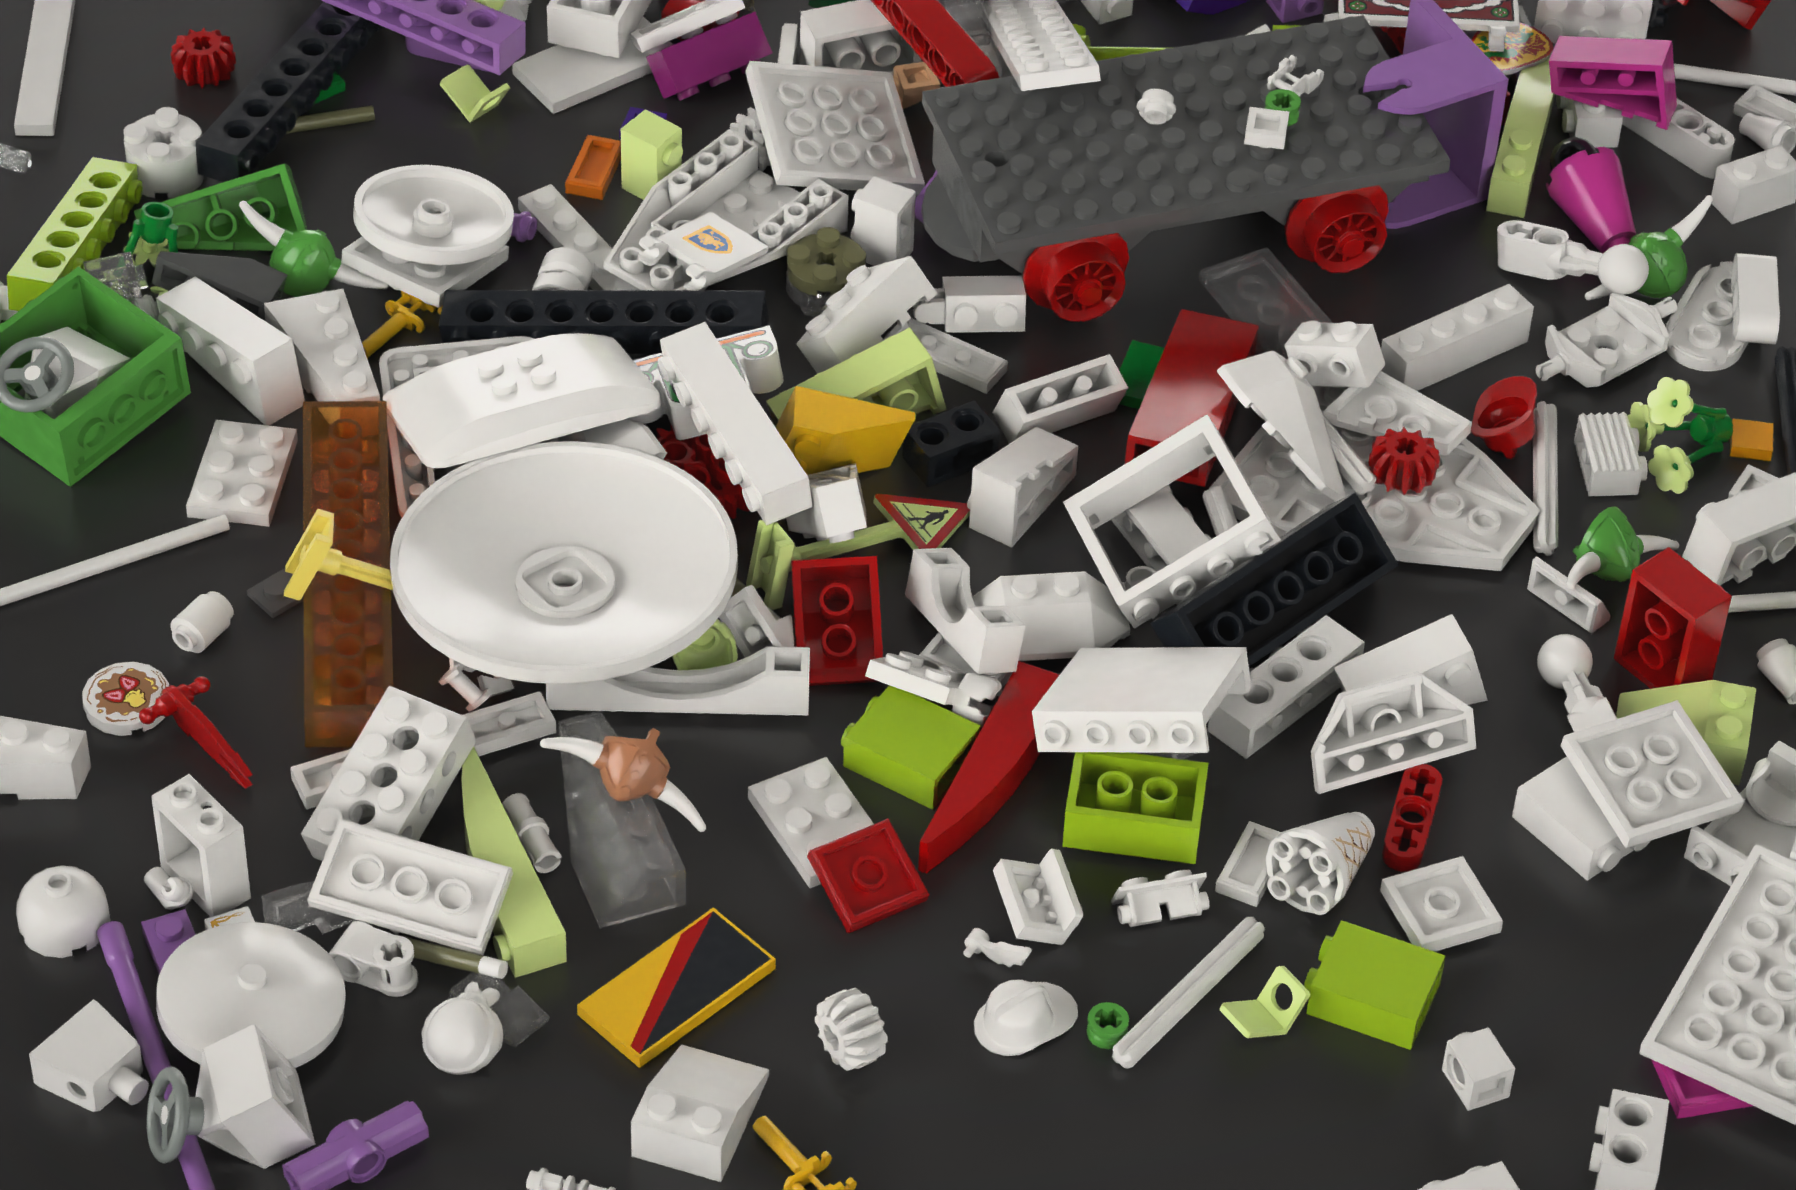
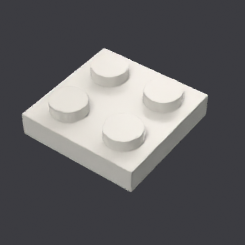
(1441, 905)

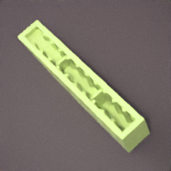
(1521, 142)
(527, 925)

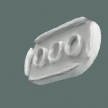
(1703, 323)

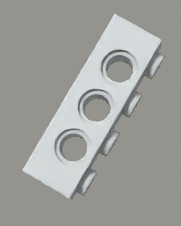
(1285, 687)

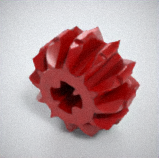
(203, 57)
(1404, 460)

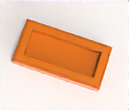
(594, 167)

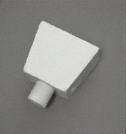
(90, 1061)

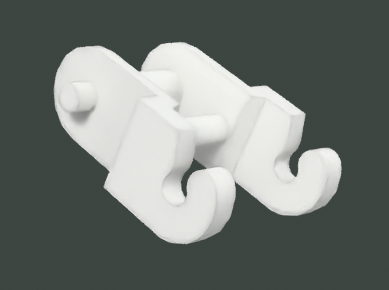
(1305, 84)

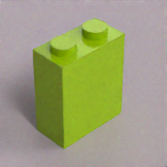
(908, 745)
(1374, 984)

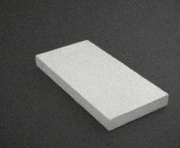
(571, 75)
(410, 887)

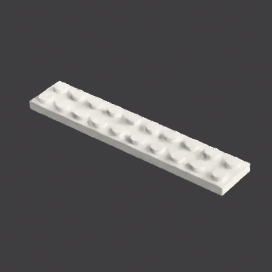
(1040, 44)

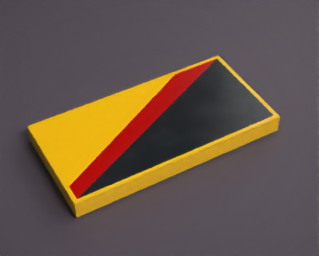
(676, 987)

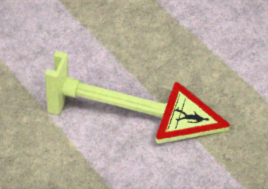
(916, 520)

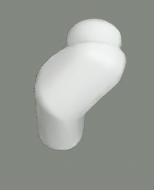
(170, 891)

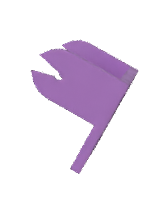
(1462, 102)

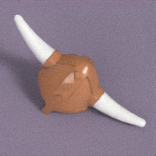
(630, 769)

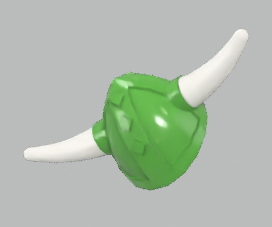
(1664, 255)
(306, 258)
(1612, 548)

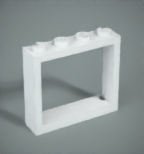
(1145, 477)

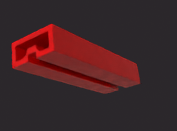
(1189, 384)

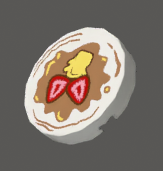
(119, 694)

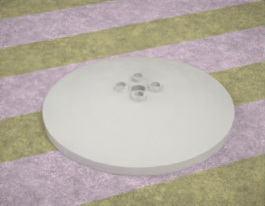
(622, 528)

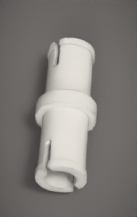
(532, 833)

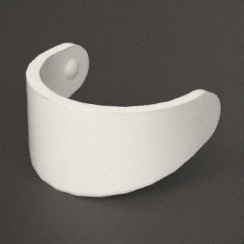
(1767, 800)

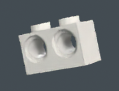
(1631, 1142)

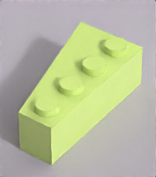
(888, 374)

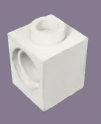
(1478, 1068)

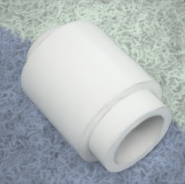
(201, 622)

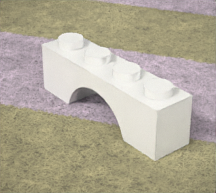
(941, 591)

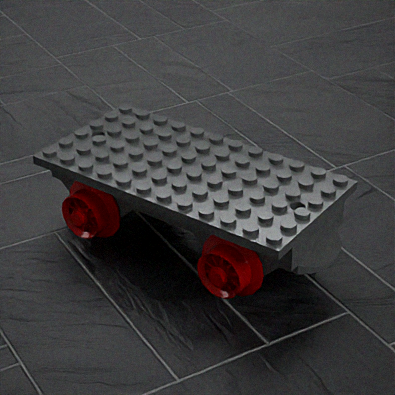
(1078, 178)

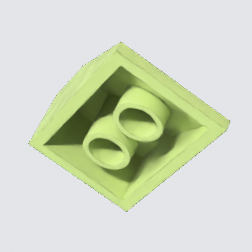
(1717, 710)

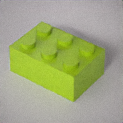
(1135, 805)

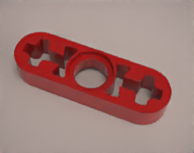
(1417, 832)

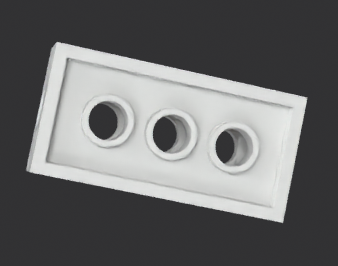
(394, 770)

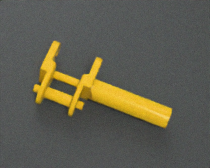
(400, 318)
(804, 1168)

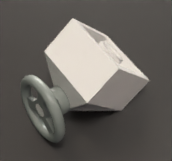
(60, 370)
(242, 1103)

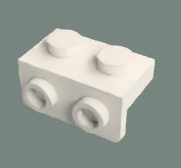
(1039, 898)

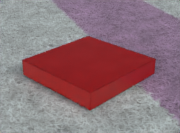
(868, 875)

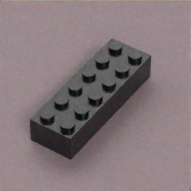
(1284, 586)

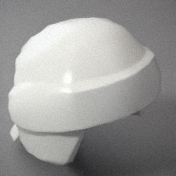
(463, 1031)

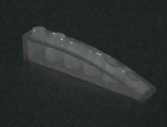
(615, 845)

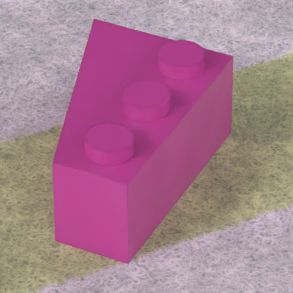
(1618, 74)

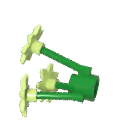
(152, 235)

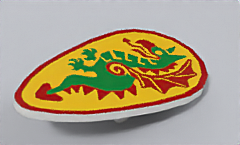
(1520, 49)

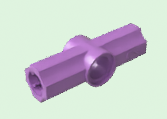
(357, 1149)

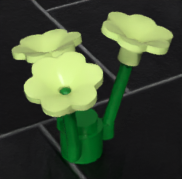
(1666, 412)

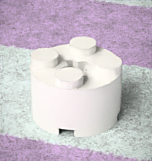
(164, 152)

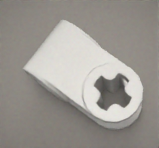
(373, 956)

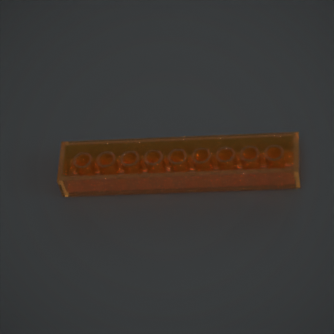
(346, 618)

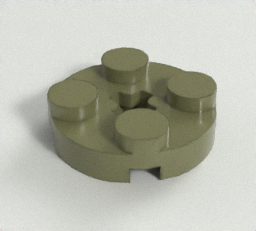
(821, 248)

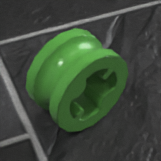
(1284, 101)
(1106, 1014)

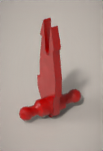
(178, 703)

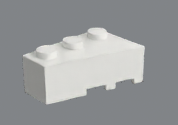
(864, 311)
(1434, 650)

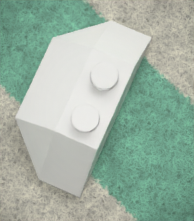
(1059, 612)
(1389, 730)

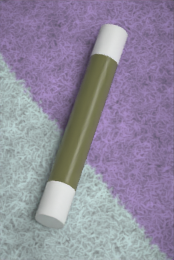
(459, 959)

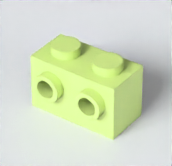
(648, 152)

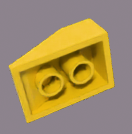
(840, 431)

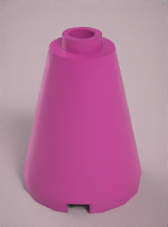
(1594, 197)

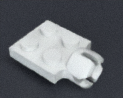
(939, 685)

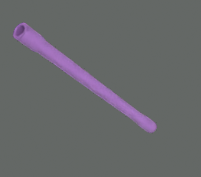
(120, 960)

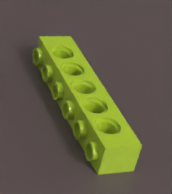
(76, 228)

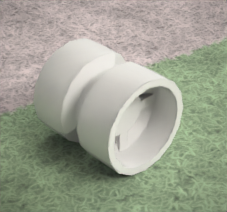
(564, 270)

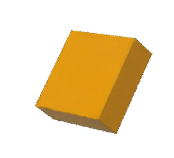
(1751, 440)

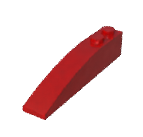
(991, 769)

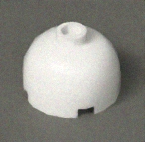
(61, 911)

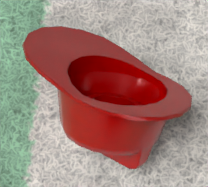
(1506, 415)

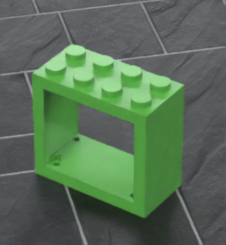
(115, 408)

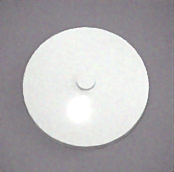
(433, 214)
(247, 978)

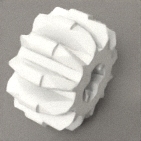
(851, 1029)

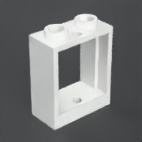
(201, 845)

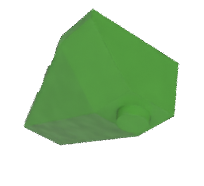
(215, 221)

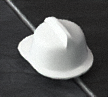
(1024, 1016)

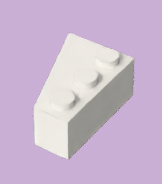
(1019, 484)
(836, 506)

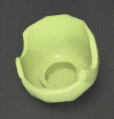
(711, 650)

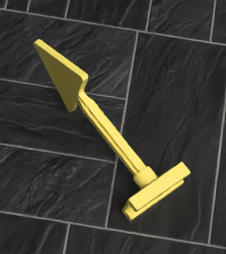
(315, 554)

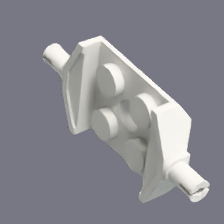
(1627, 329)

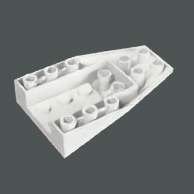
(729, 184)

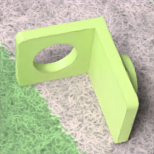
(471, 93)
(1263, 1015)

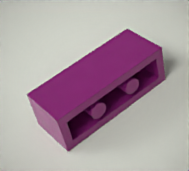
(709, 57)

